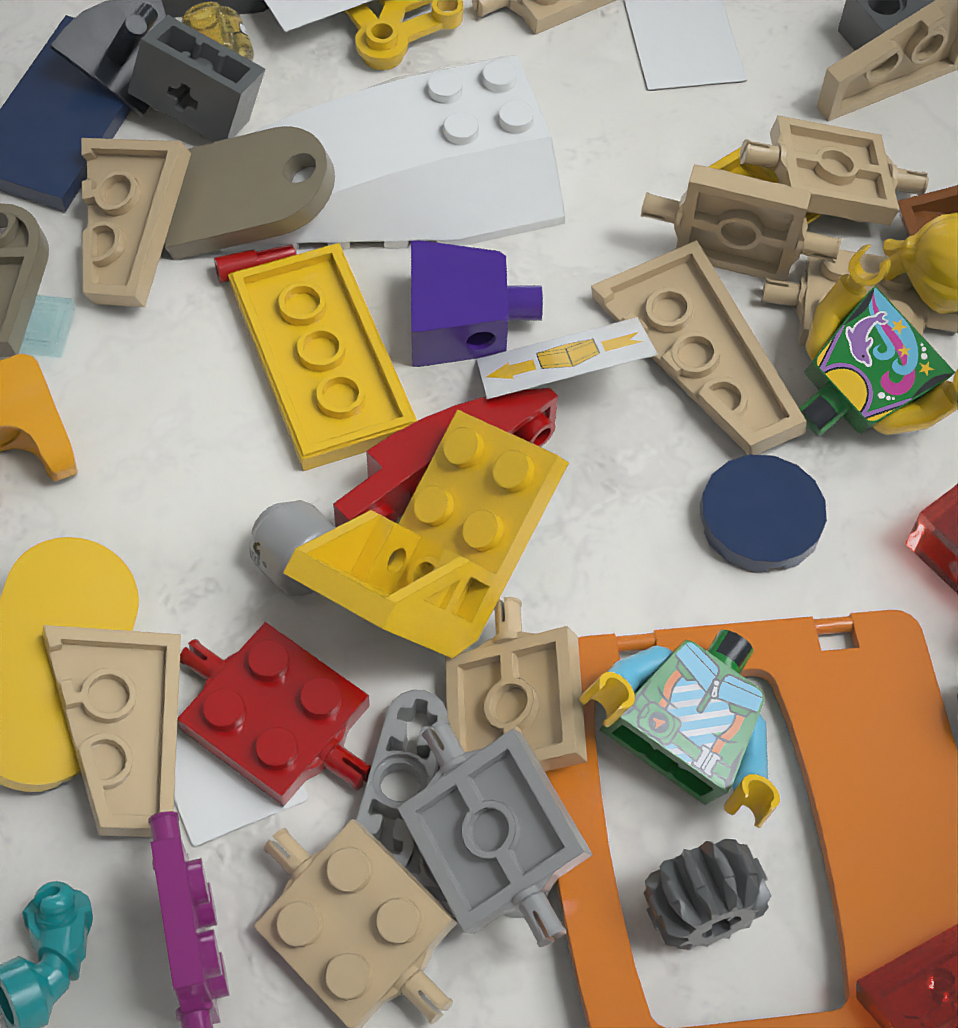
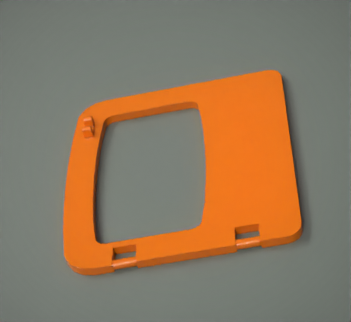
(876, 781)

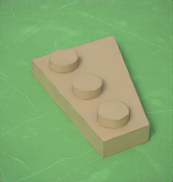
(894, 62)
(130, 209)
(121, 718)

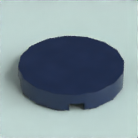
(762, 513)

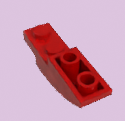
(402, 458)

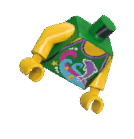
(872, 362)

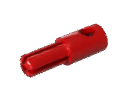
(246, 259)

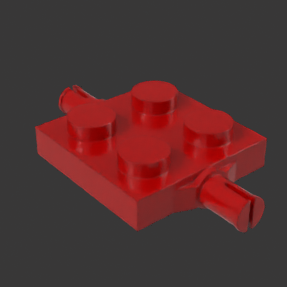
(274, 713)

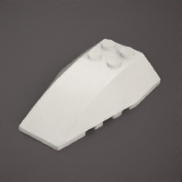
(432, 158)

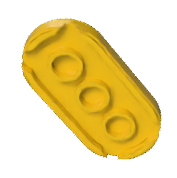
(52, 585)

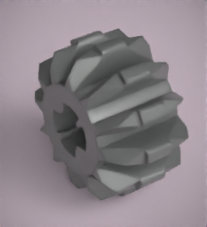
(706, 894)

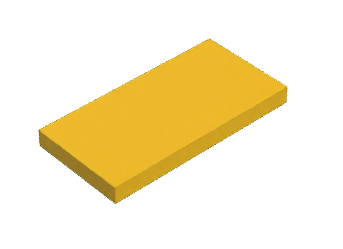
(321, 355)

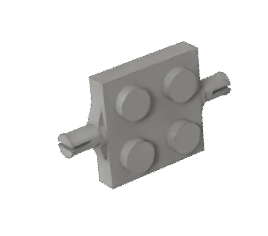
(494, 832)

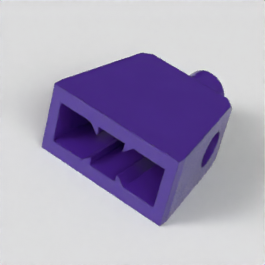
(464, 303)

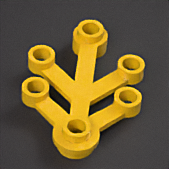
(386, 40)

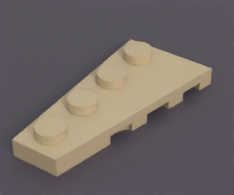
(705, 345)

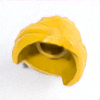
(930, 262)

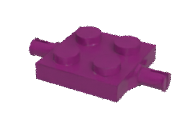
(186, 911)

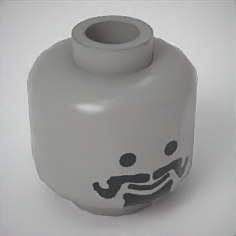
(278, 534)

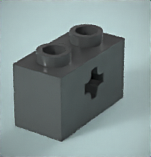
(195, 80)

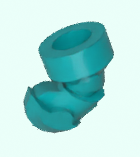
(58, 931)

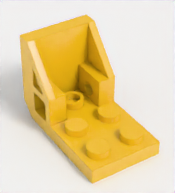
(453, 547)

